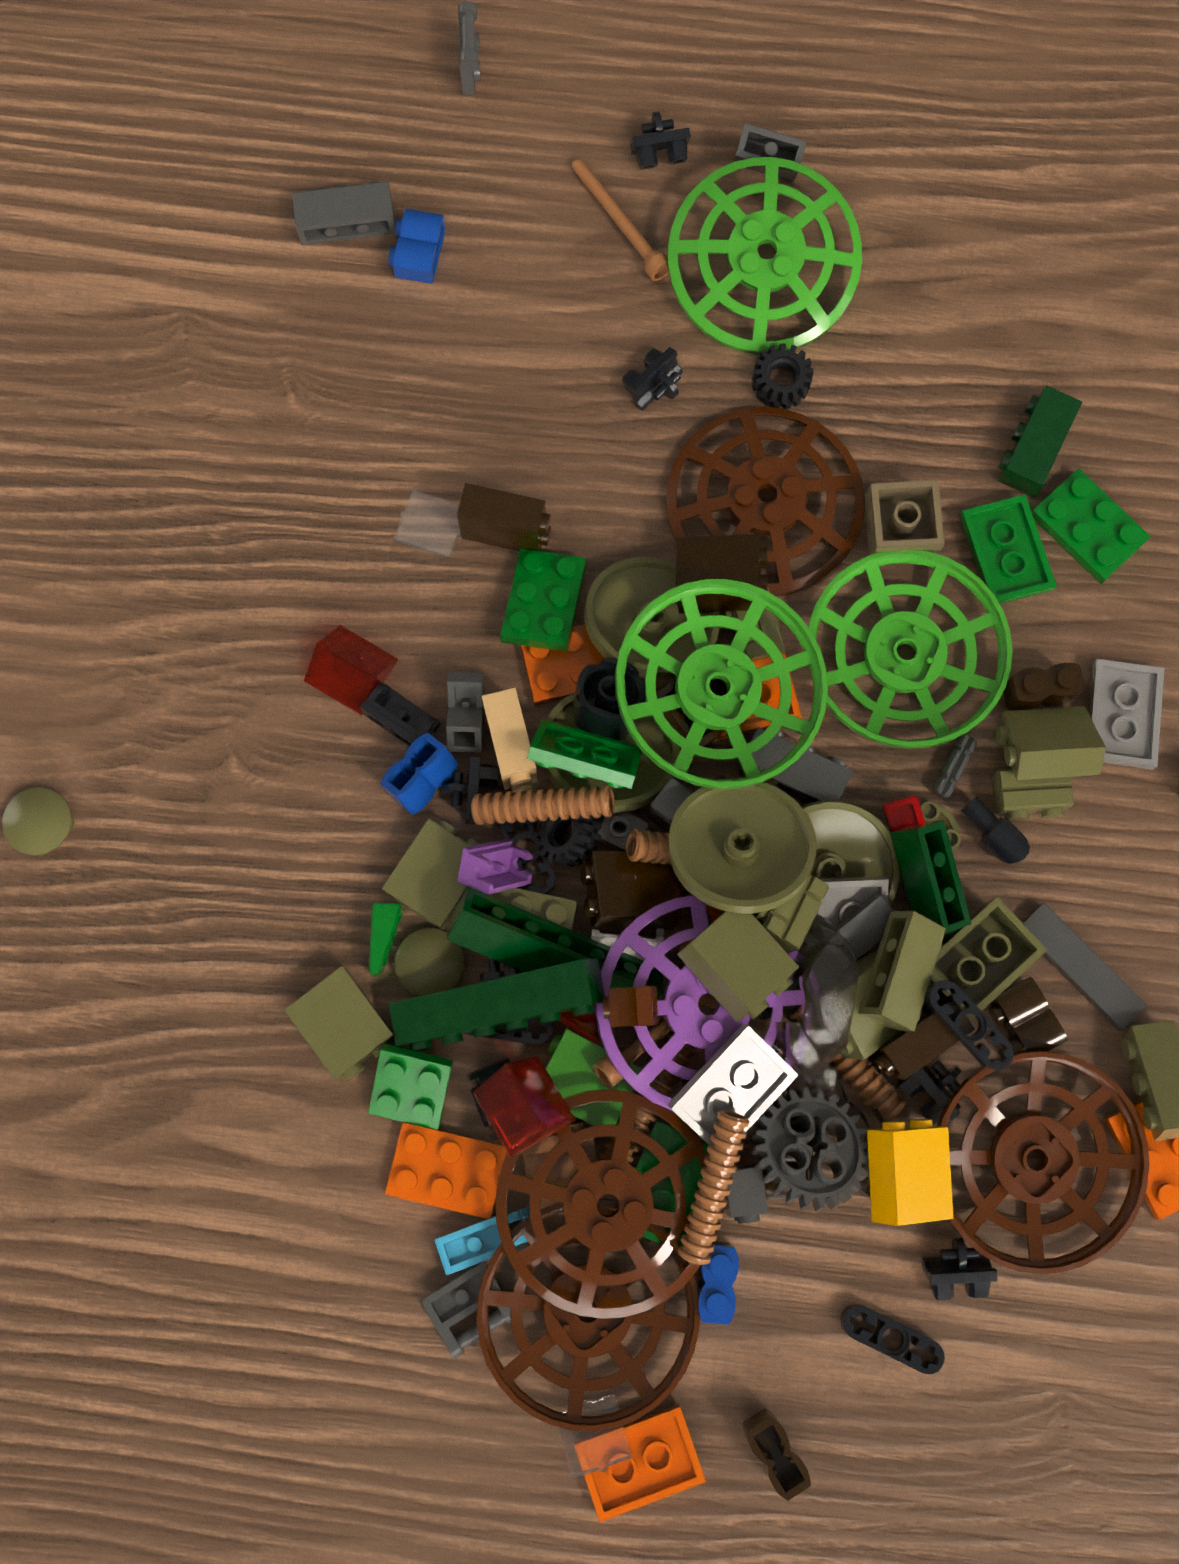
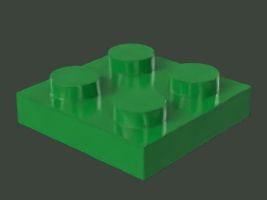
(410, 1086)

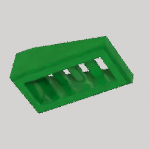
(384, 926)

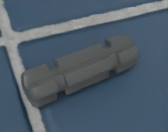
(954, 766)

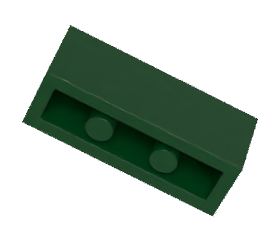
(1038, 440)
(931, 874)

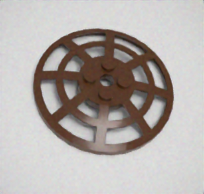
(783, 479)
(1058, 1168)
(580, 1209)
(584, 1337)

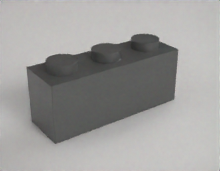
(344, 212)
(810, 777)

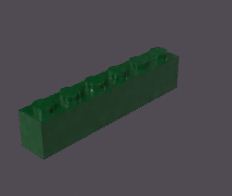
(531, 941)
(497, 1003)

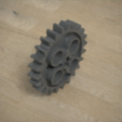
(843, 1156)

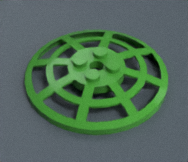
(763, 274)
(920, 634)
(733, 668)

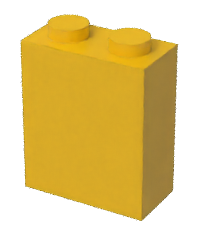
(909, 1173)

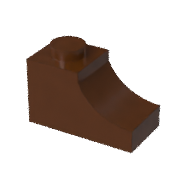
(631, 1006)

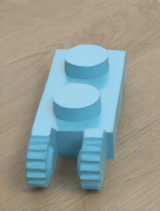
(474, 1243)

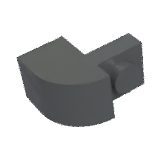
(465, 712)

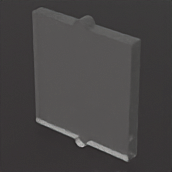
(429, 524)
(595, 1449)

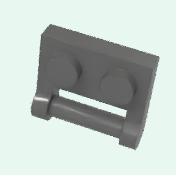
(469, 48)
(457, 1301)

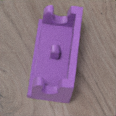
(493, 867)

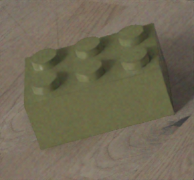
(987, 954)

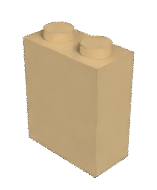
(510, 739)

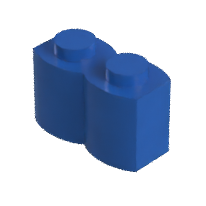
(418, 245)
(420, 773)
(715, 1289)

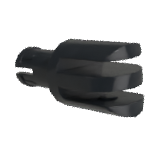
(998, 834)

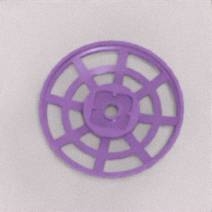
(678, 1003)

